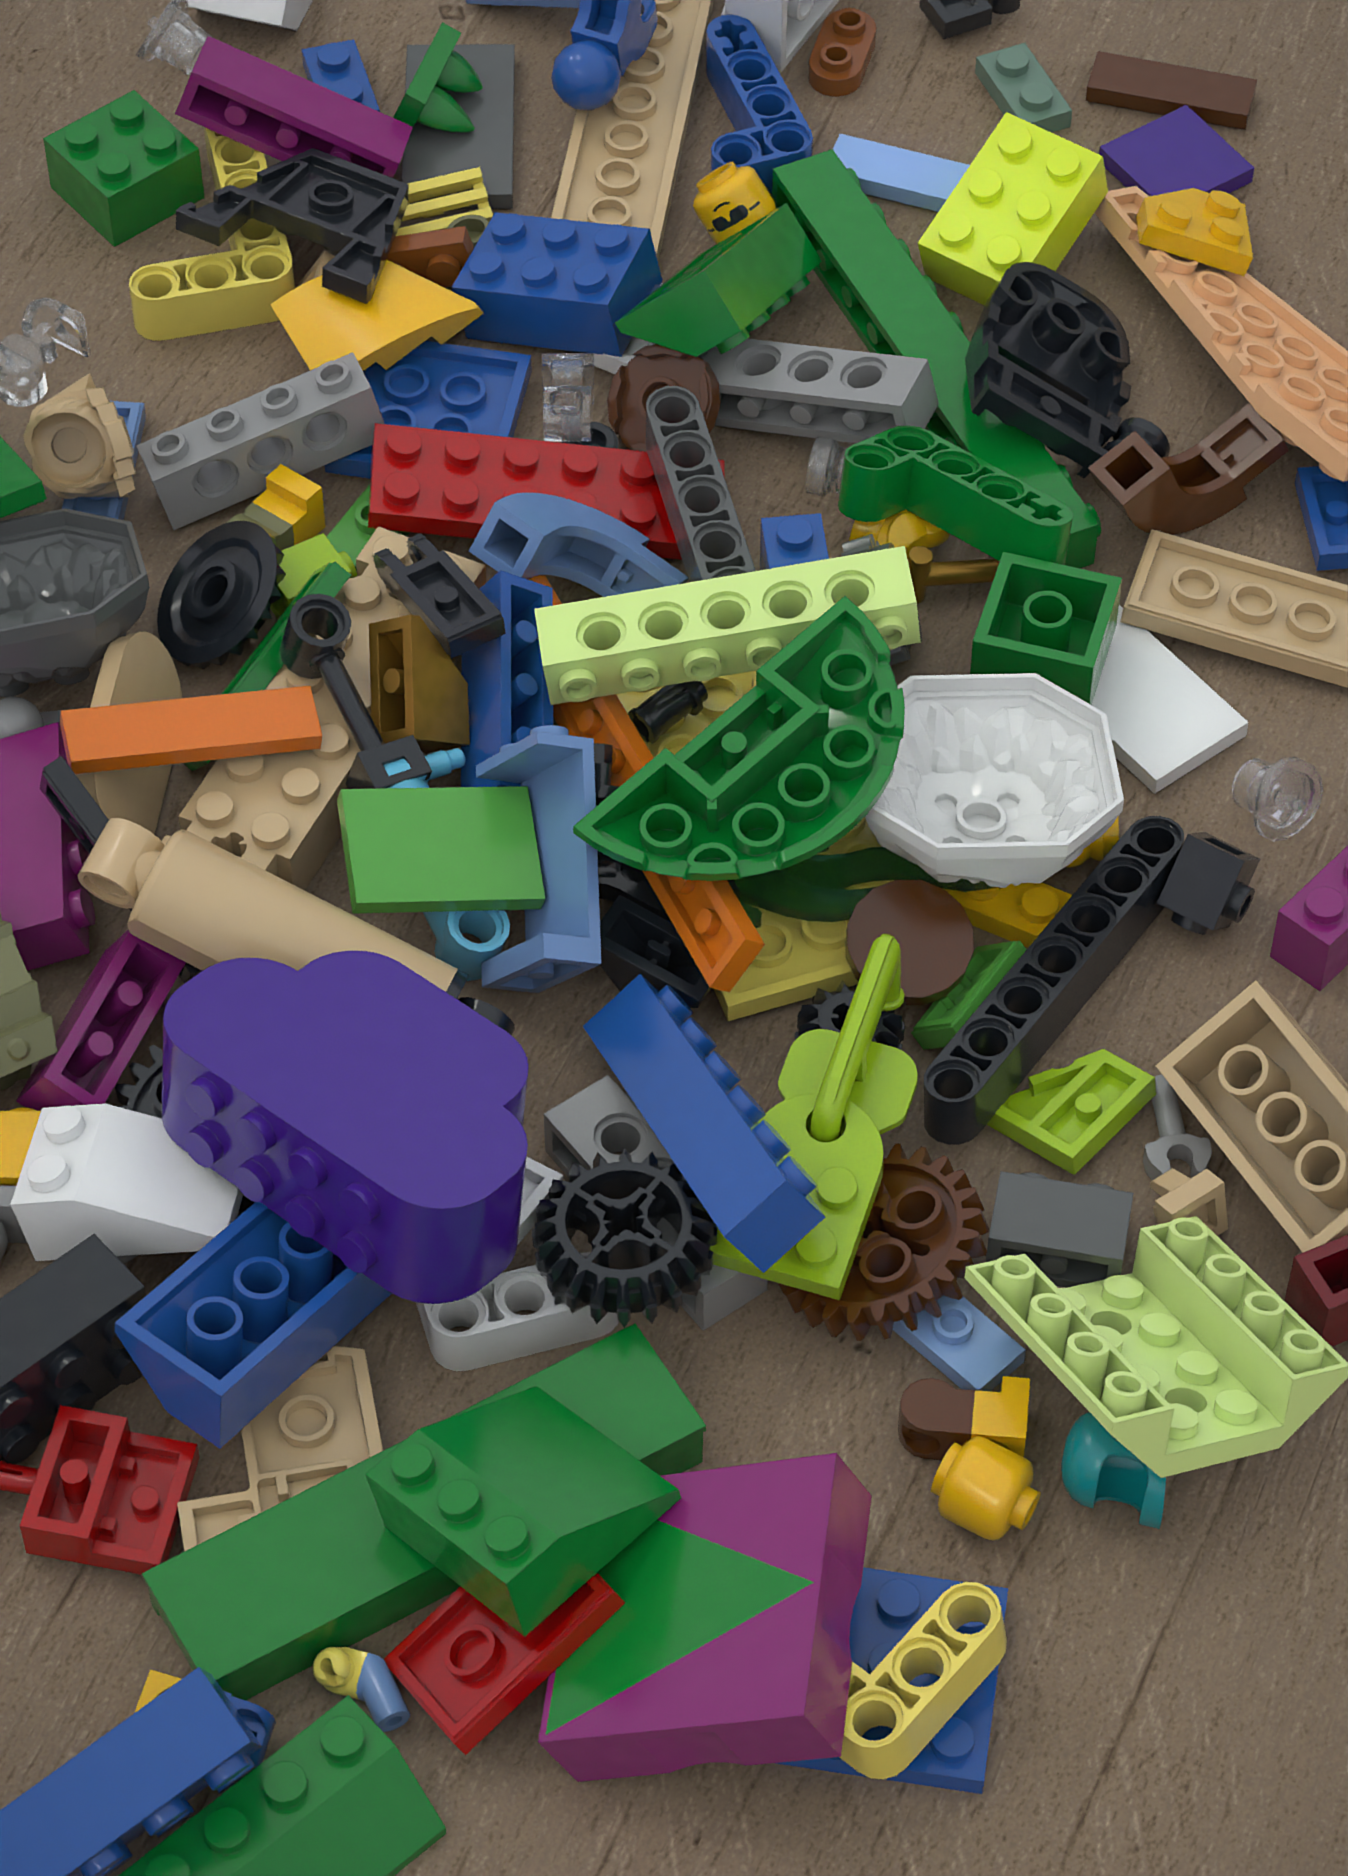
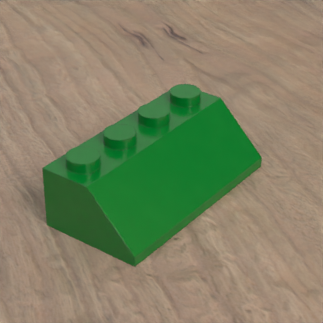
(727, 288)
(316, 1807)

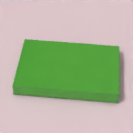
(440, 849)

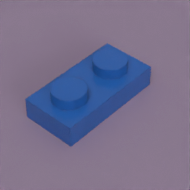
(339, 70)
(1325, 516)

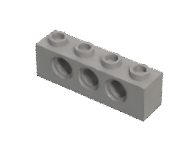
(820, 390)
(237, 446)
(608, 1122)

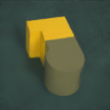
(288, 508)

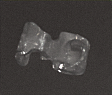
(23, 357)
(567, 402)

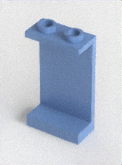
(565, 932)

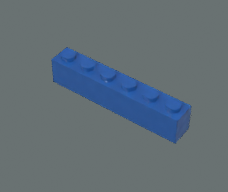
(706, 1122)

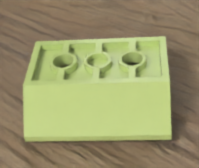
(1179, 1356)

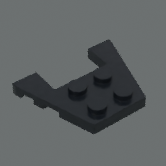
(320, 200)

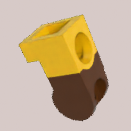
(938, 1416)

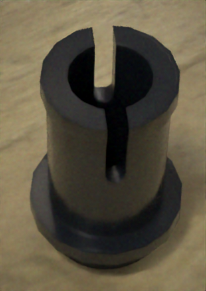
(667, 708)

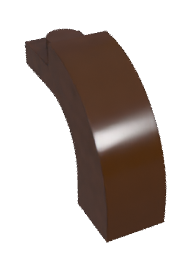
(1193, 486)

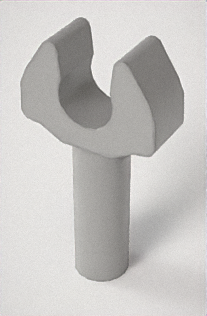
(1173, 1140)

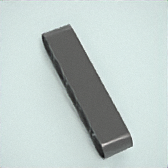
(693, 487)

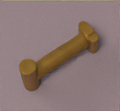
(929, 573)

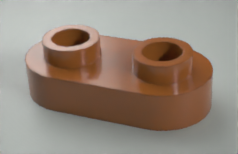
(842, 52)

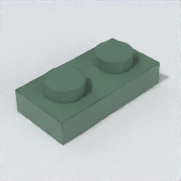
(1023, 87)

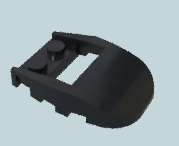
(1050, 363)

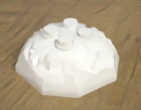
(997, 779)

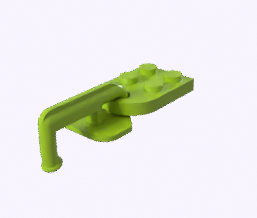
(835, 1106)

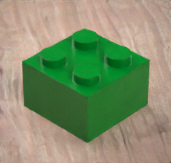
(124, 167)
(1047, 623)

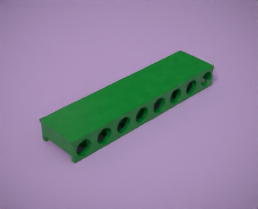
(331, 1573)

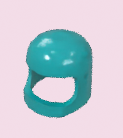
(1103, 1469)

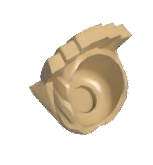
(81, 444)

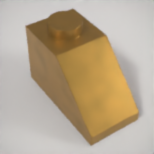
(416, 686)

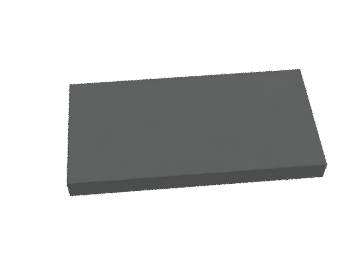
(491, 111)

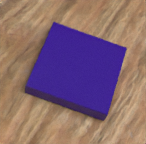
(1175, 156)

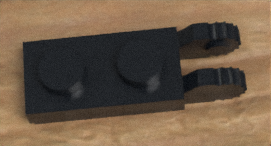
(441, 596)

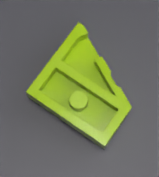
(1075, 1108)

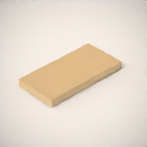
(1241, 607)

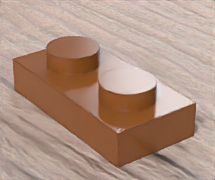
(433, 254)

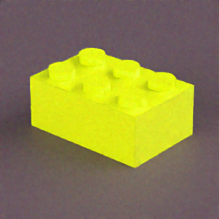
(1013, 205)

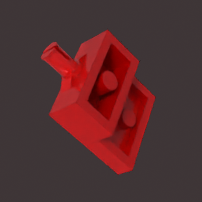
(103, 1492)

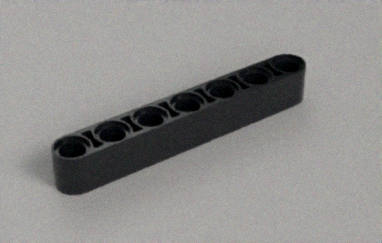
(1050, 983)

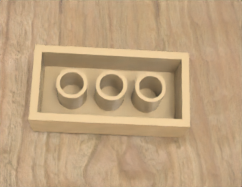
(1271, 1111)

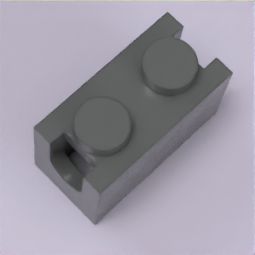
(1062, 1226)

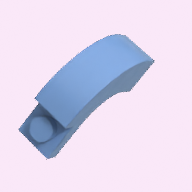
(572, 541)

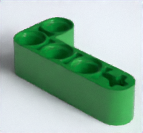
(953, 491)

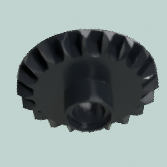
(220, 594)

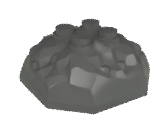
(65, 594)

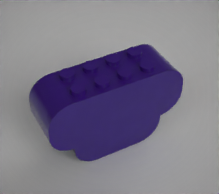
(356, 1113)

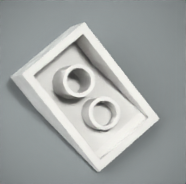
(119, 1179)

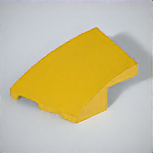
(384, 330)

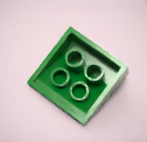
(517, 1502)

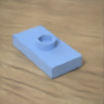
(964, 1345)

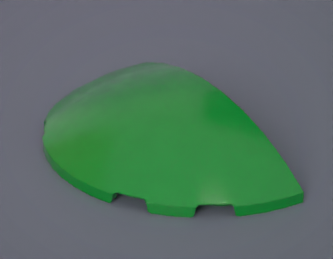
(774, 771)

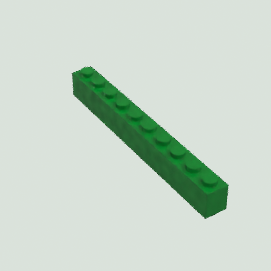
(901, 315)

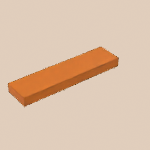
(190, 729)

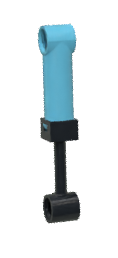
(385, 765)

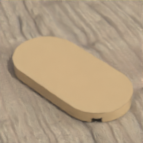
(133, 671)

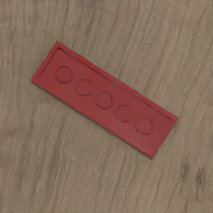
(451, 480)

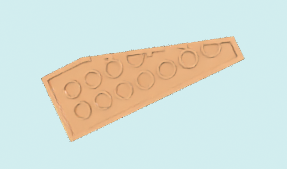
(1261, 343)

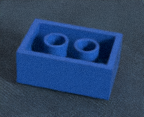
(557, 282)

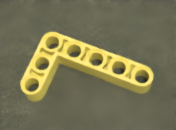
(222, 287)
(920, 1712)

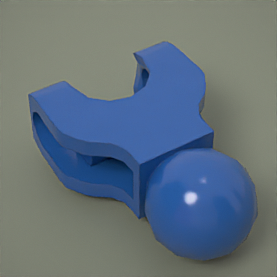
(604, 44)

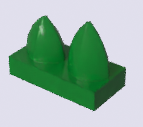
(440, 70)

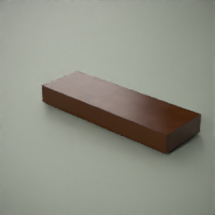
(1167, 87)

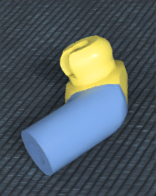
(365, 1679)

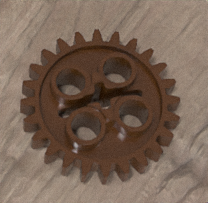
(910, 1252)

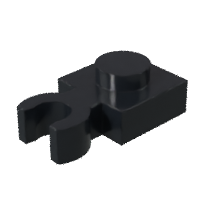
(962, 16)

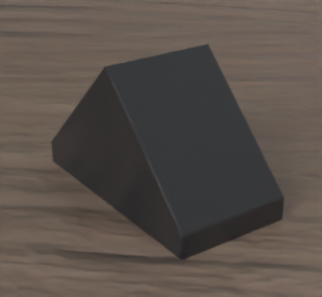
(648, 945)

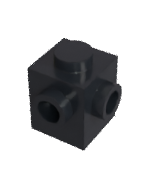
(1209, 884)

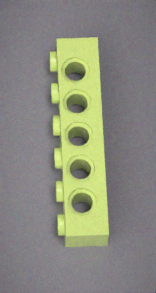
(714, 624)

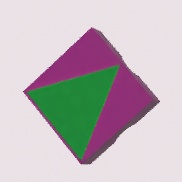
(724, 1630)

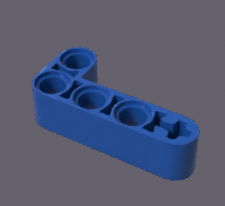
(756, 100)

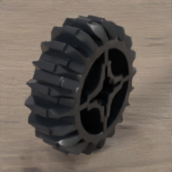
(628, 1260)

